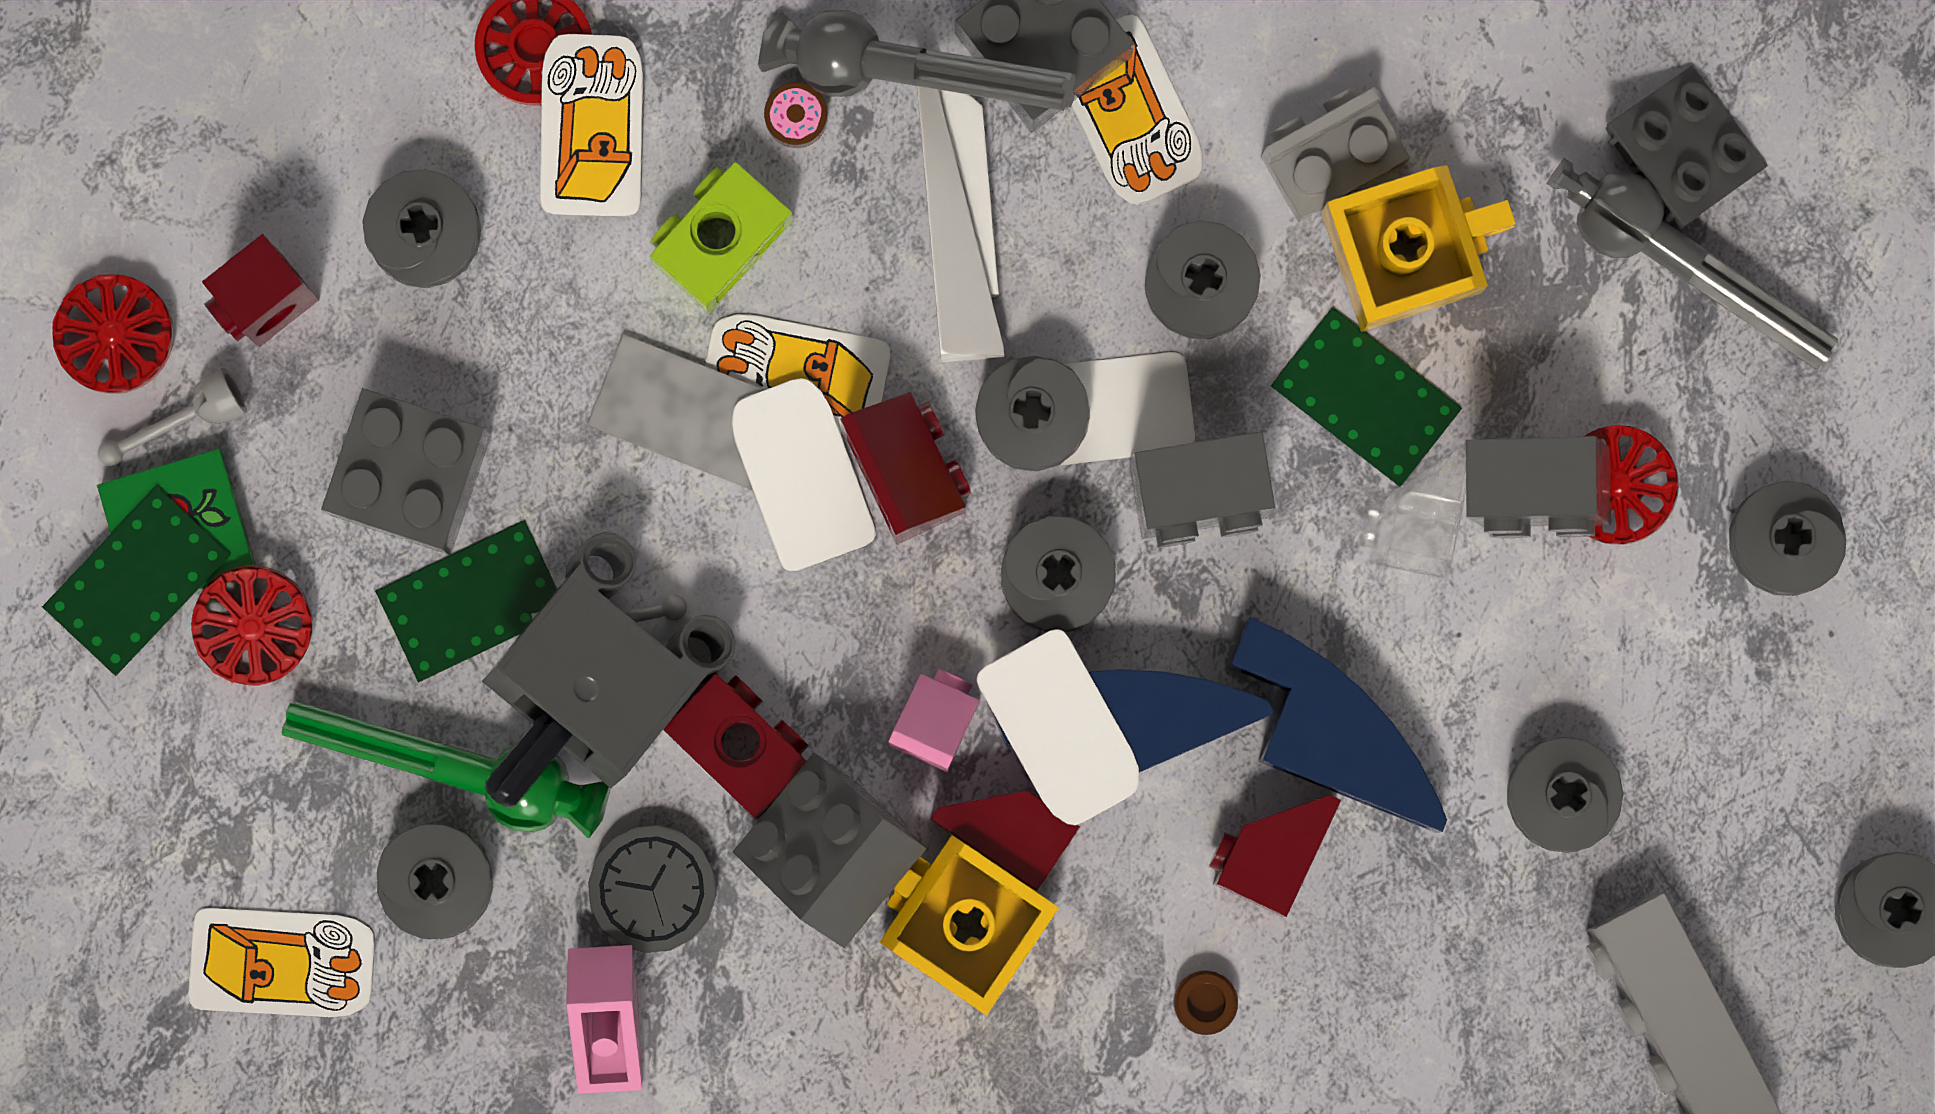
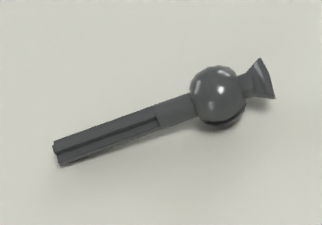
(843, 54)
(1625, 217)

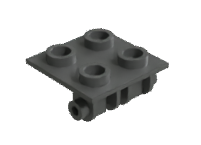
(1685, 146)

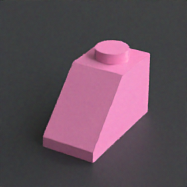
(935, 719)
(604, 1019)

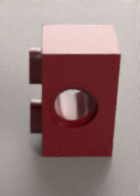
(257, 293)
(701, 731)

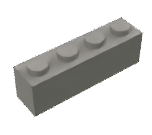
(1677, 1011)

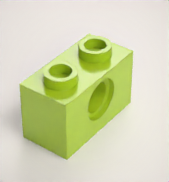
(712, 273)

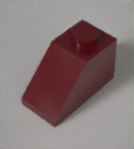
(1011, 832)
(1273, 854)

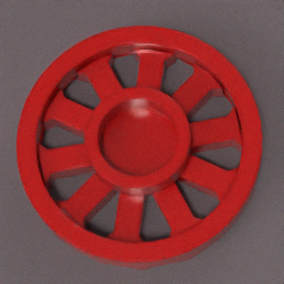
(526, 44)
(113, 334)
(1629, 484)
(252, 625)

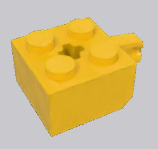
(1425, 212)
(925, 933)

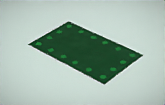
(1366, 397)
(136, 581)
(468, 600)

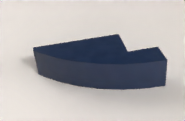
(1171, 712)
(1334, 730)

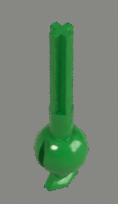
(539, 808)

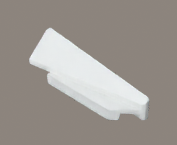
(959, 224)

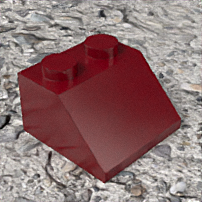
(904, 465)

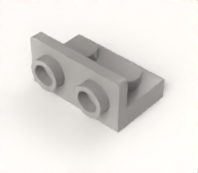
(1333, 152)

